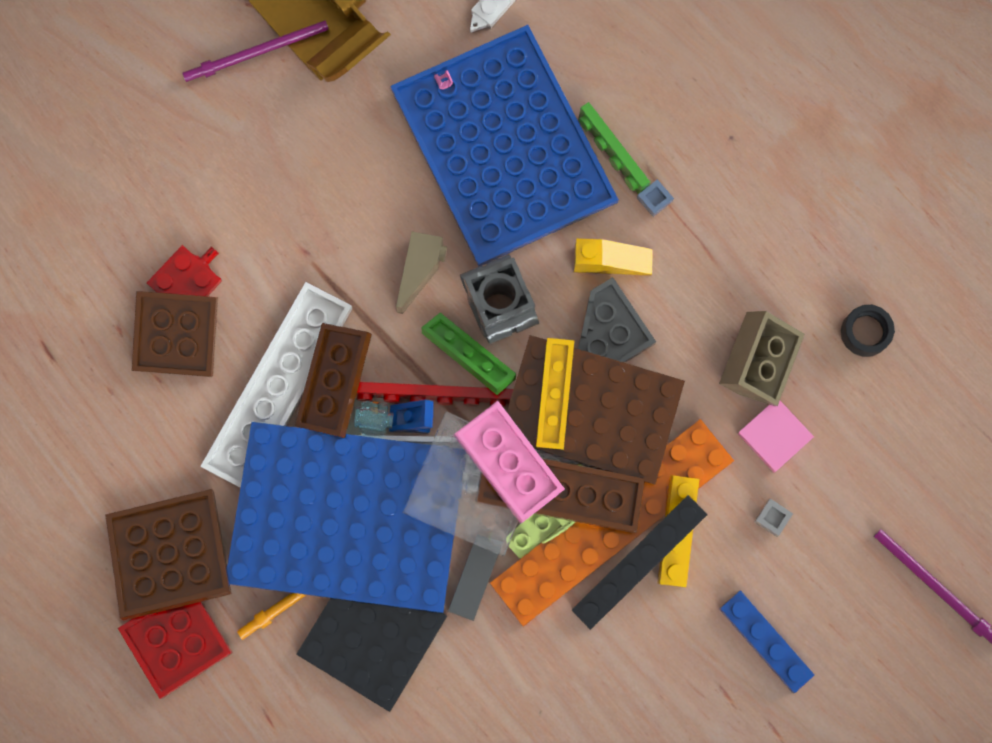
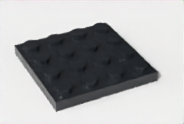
(371, 646)

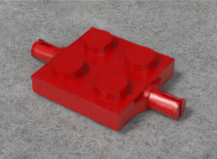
(186, 274)

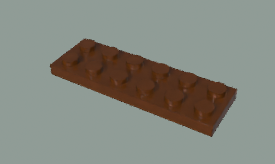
(588, 498)

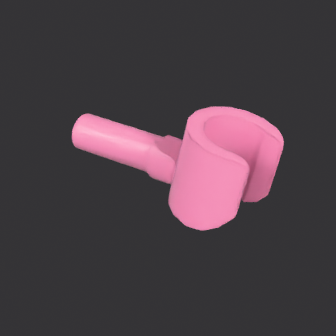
(446, 84)

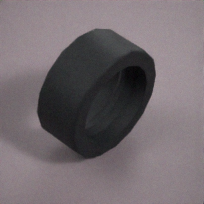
(878, 314)

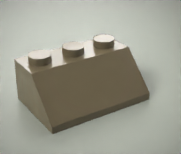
(762, 357)

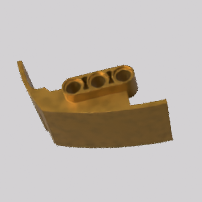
(329, 52)

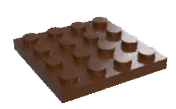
(167, 554)

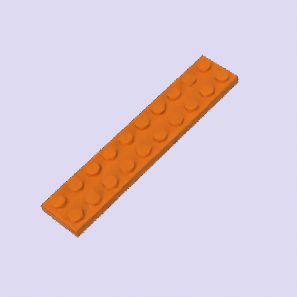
(581, 549)

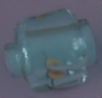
(373, 418)

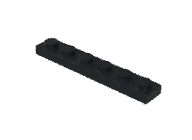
(639, 562)

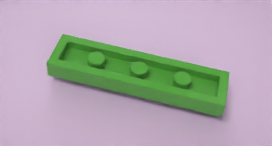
(607, 141)
(468, 353)

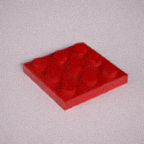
(175, 645)

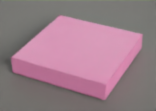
(775, 435)

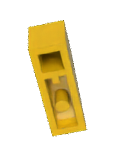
(611, 258)

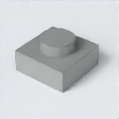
(773, 517)

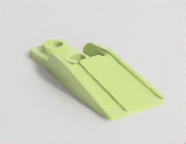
(536, 530)

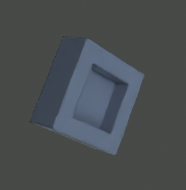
(655, 198)

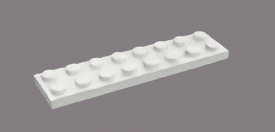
(277, 381)

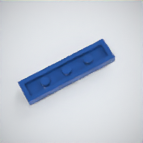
(766, 642)

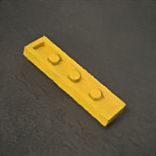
(555, 393)
(675, 565)

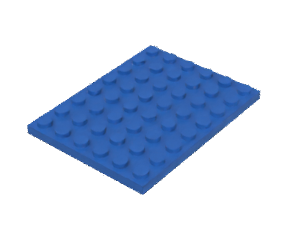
(504, 145)
(331, 520)

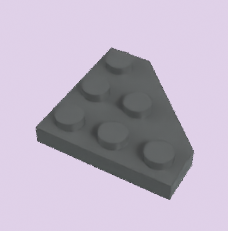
(613, 325)

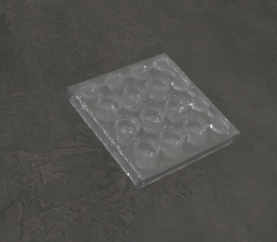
(448, 492)

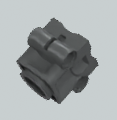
(502, 278)

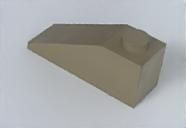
(420, 265)

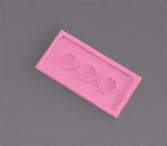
(509, 462)

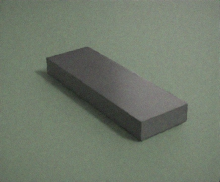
(473, 582)

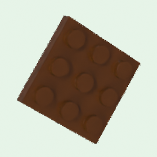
(174, 333)

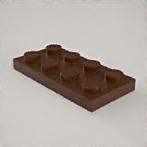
(333, 380)

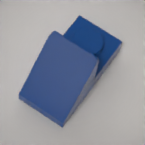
(412, 417)

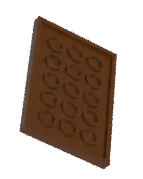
(614, 413)

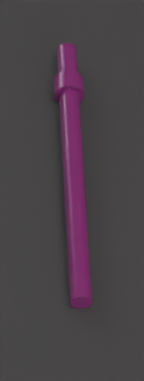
(209, 68)
(979, 625)

